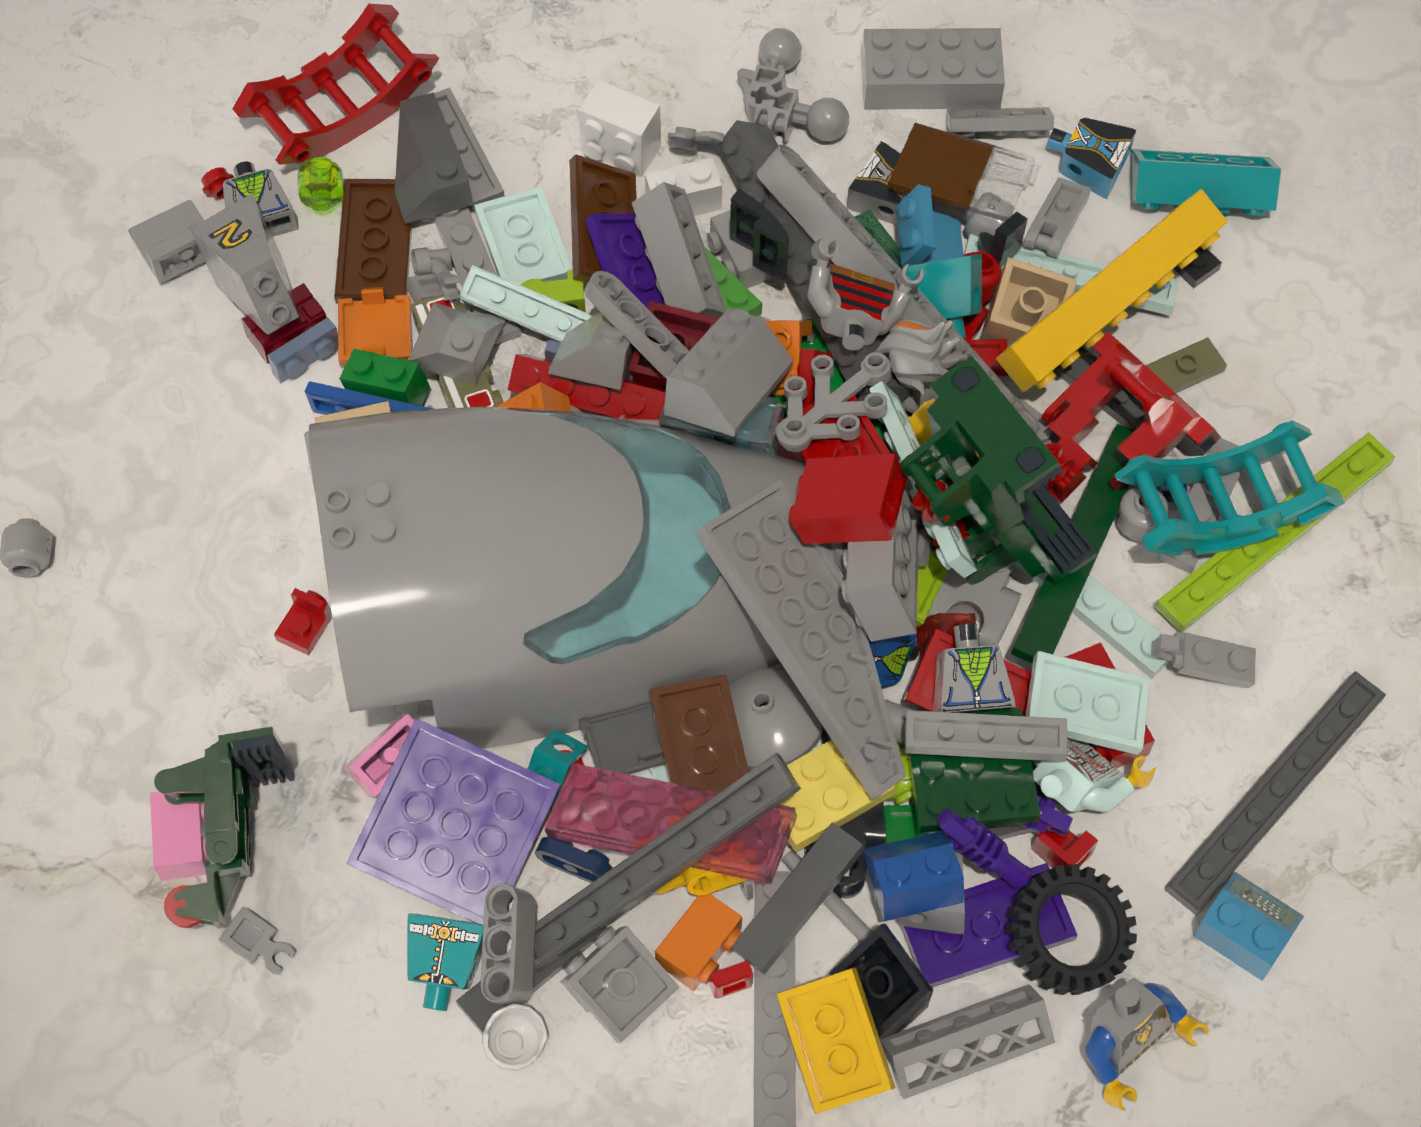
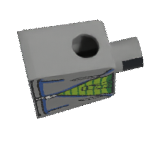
(268, 194)
(971, 676)

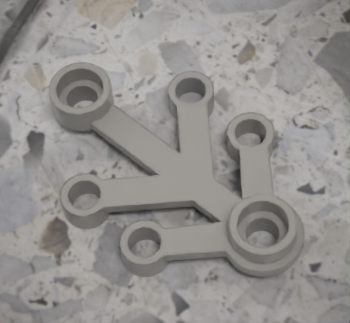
(798, 429)

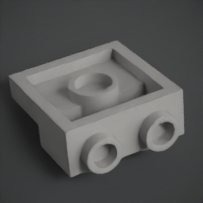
(618, 982)

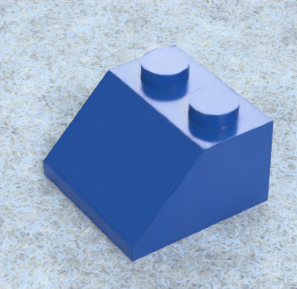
(915, 875)

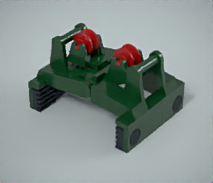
(1000, 490)

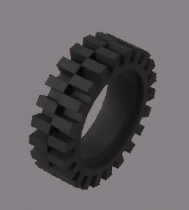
(1114, 921)

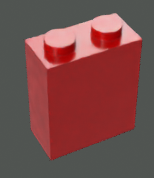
(848, 499)

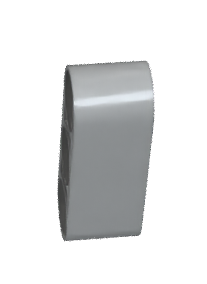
(497, 930)

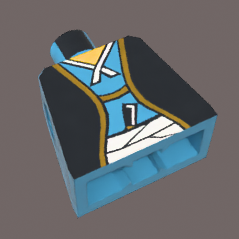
(1093, 153)

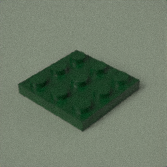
(986, 788)

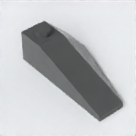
(428, 164)

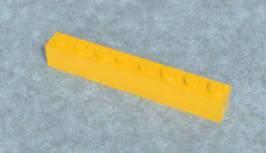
(1111, 291)

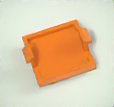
(374, 325)

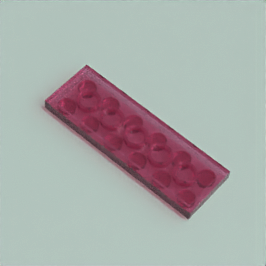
(630, 810)

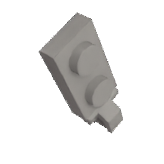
(1207, 658)

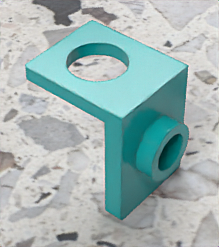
(554, 763)

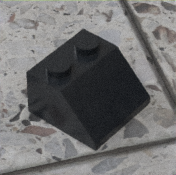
(889, 980)

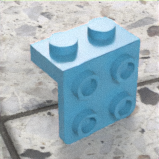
(924, 233)

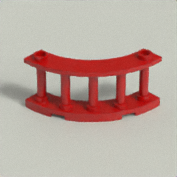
(319, 75)

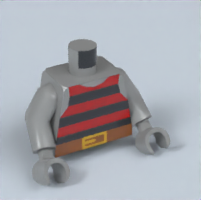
(853, 302)

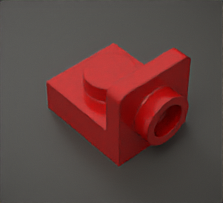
(304, 621)

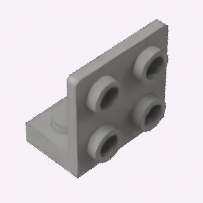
(168, 242)

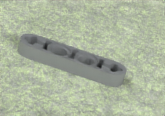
(612, 298)

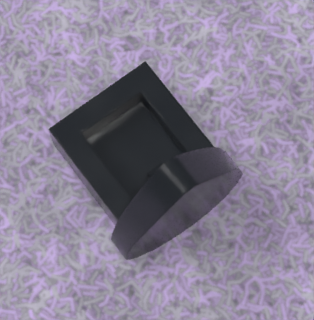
(1006, 240)

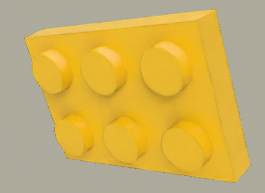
(835, 1040)

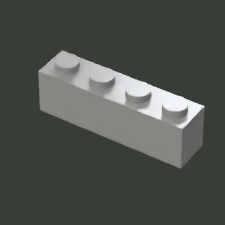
(677, 251)

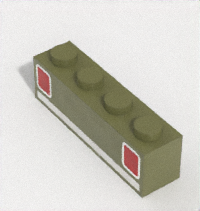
(456, 392)

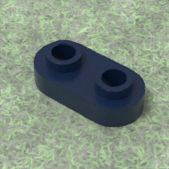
(571, 860)

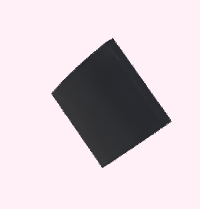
(761, 233)

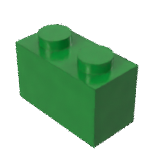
(385, 377)

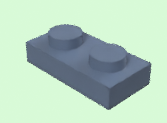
(304, 350)

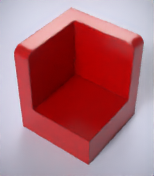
(1064, 850)

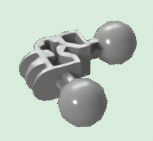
(778, 106)

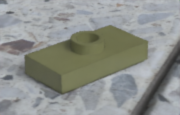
(1189, 365)

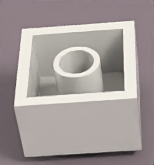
(619, 128)

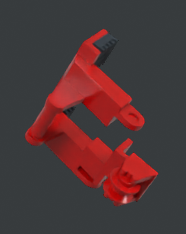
(1074, 411)

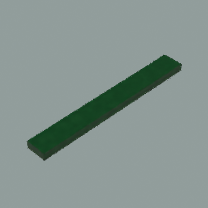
(1094, 518)

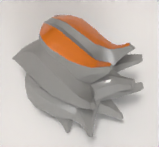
(920, 352)

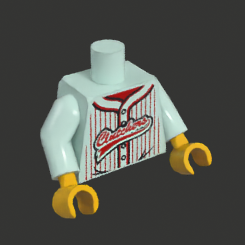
(1088, 779)

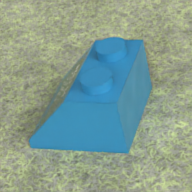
(1248, 926)

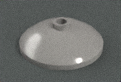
(781, 726)

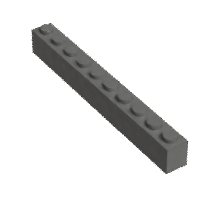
(745, 150)

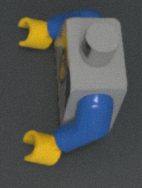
(1128, 1027)

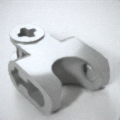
(988, 599)

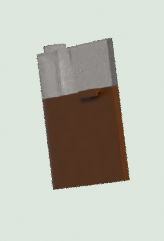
(964, 172)

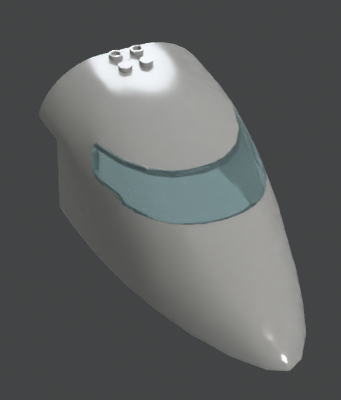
(529, 563)

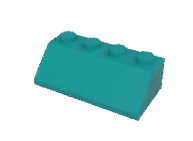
(1226, 179)

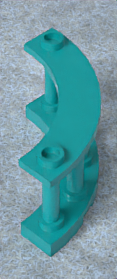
(1234, 530)

